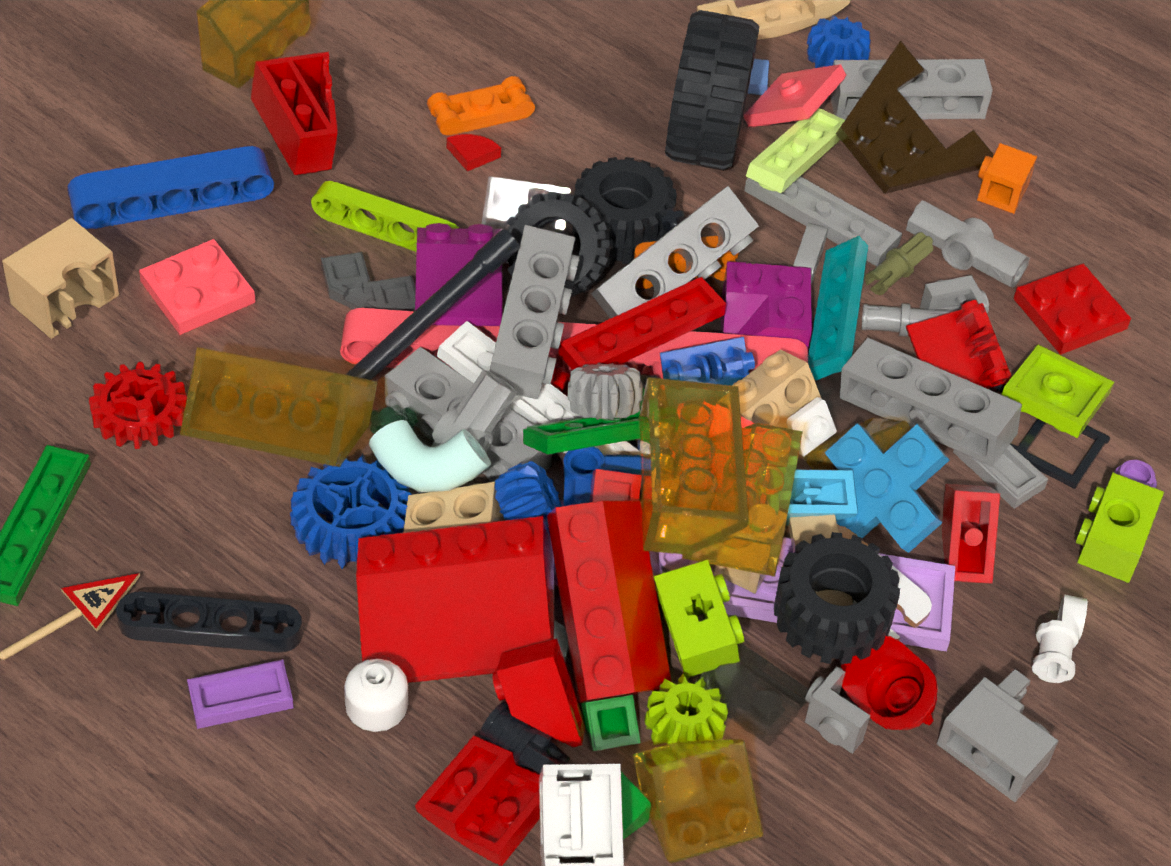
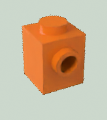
(1005, 177)

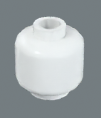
(376, 695)

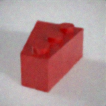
(298, 109)

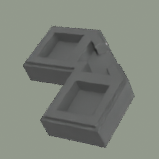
(350, 285)

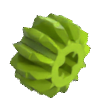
(685, 712)

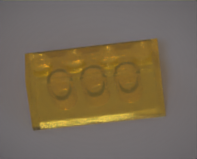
(276, 407)
(691, 465)

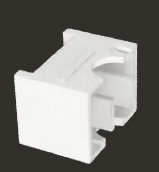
(581, 814)

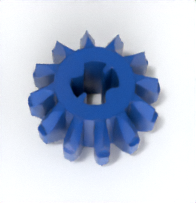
(837, 41)
(526, 492)

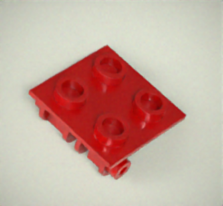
(962, 345)

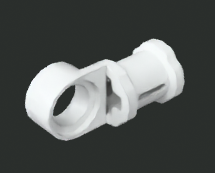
(1058, 639)

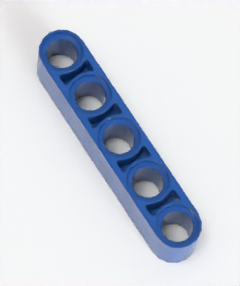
(170, 187)

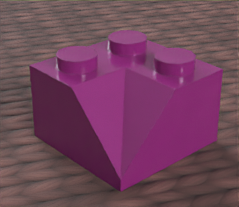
(767, 301)

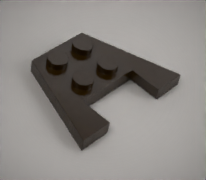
(893, 138)

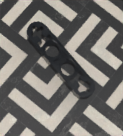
(211, 615)

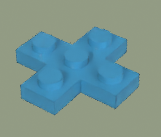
(888, 483)

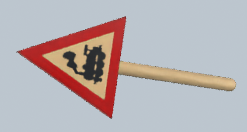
(92, 600)

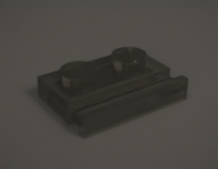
(757, 694)

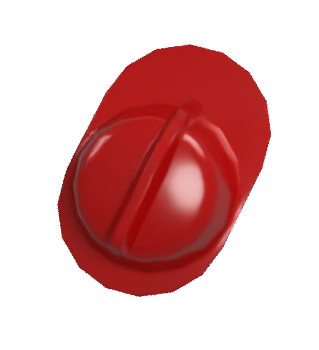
(892, 686)

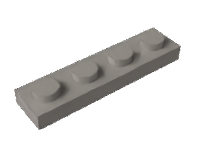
(814, 205)

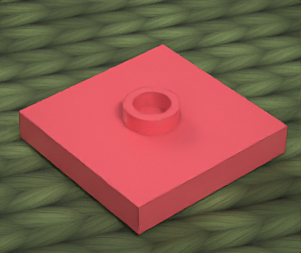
(795, 96)

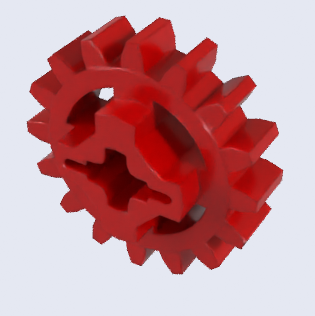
(138, 405)

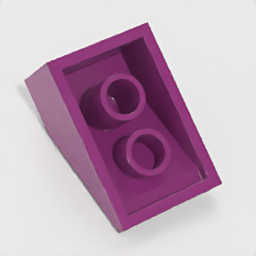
(440, 256)

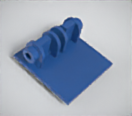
(711, 363)

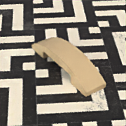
(779, 16)

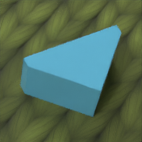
(823, 494)

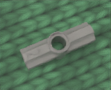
(968, 244)
(477, 412)

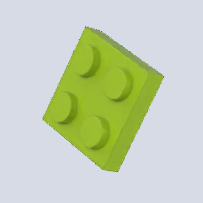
(1058, 390)

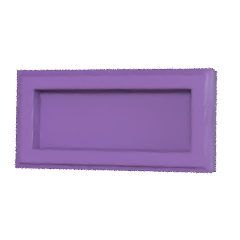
(240, 694)

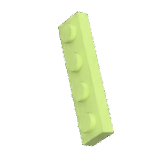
(795, 151)

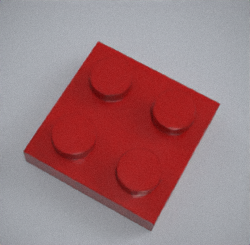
(1072, 308)

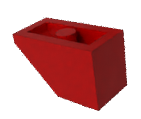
(970, 531)
(540, 691)

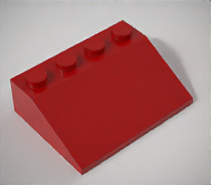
(455, 596)

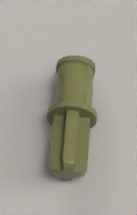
(899, 263)

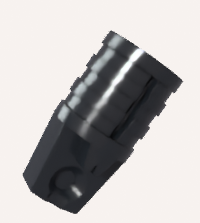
(529, 745)

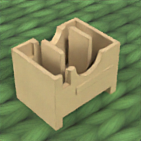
(58, 274)

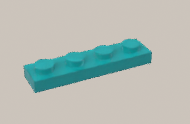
(837, 307)

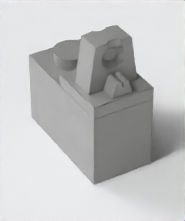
(996, 738)

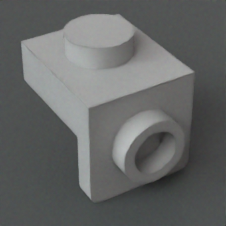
(952, 294)
(833, 715)

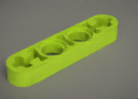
(344, 204)

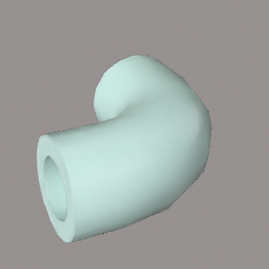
(425, 466)

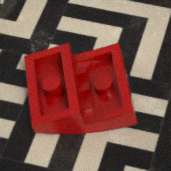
(484, 800)

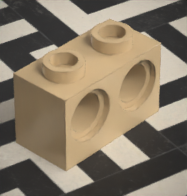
(776, 390)
(453, 508)

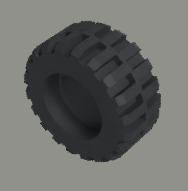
(711, 89)

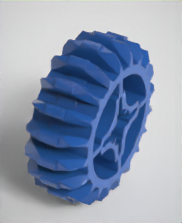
(347, 501)

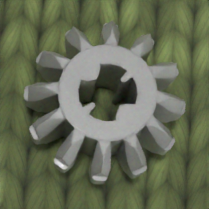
(605, 391)

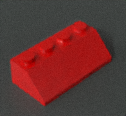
(608, 599)

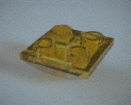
(699, 796)

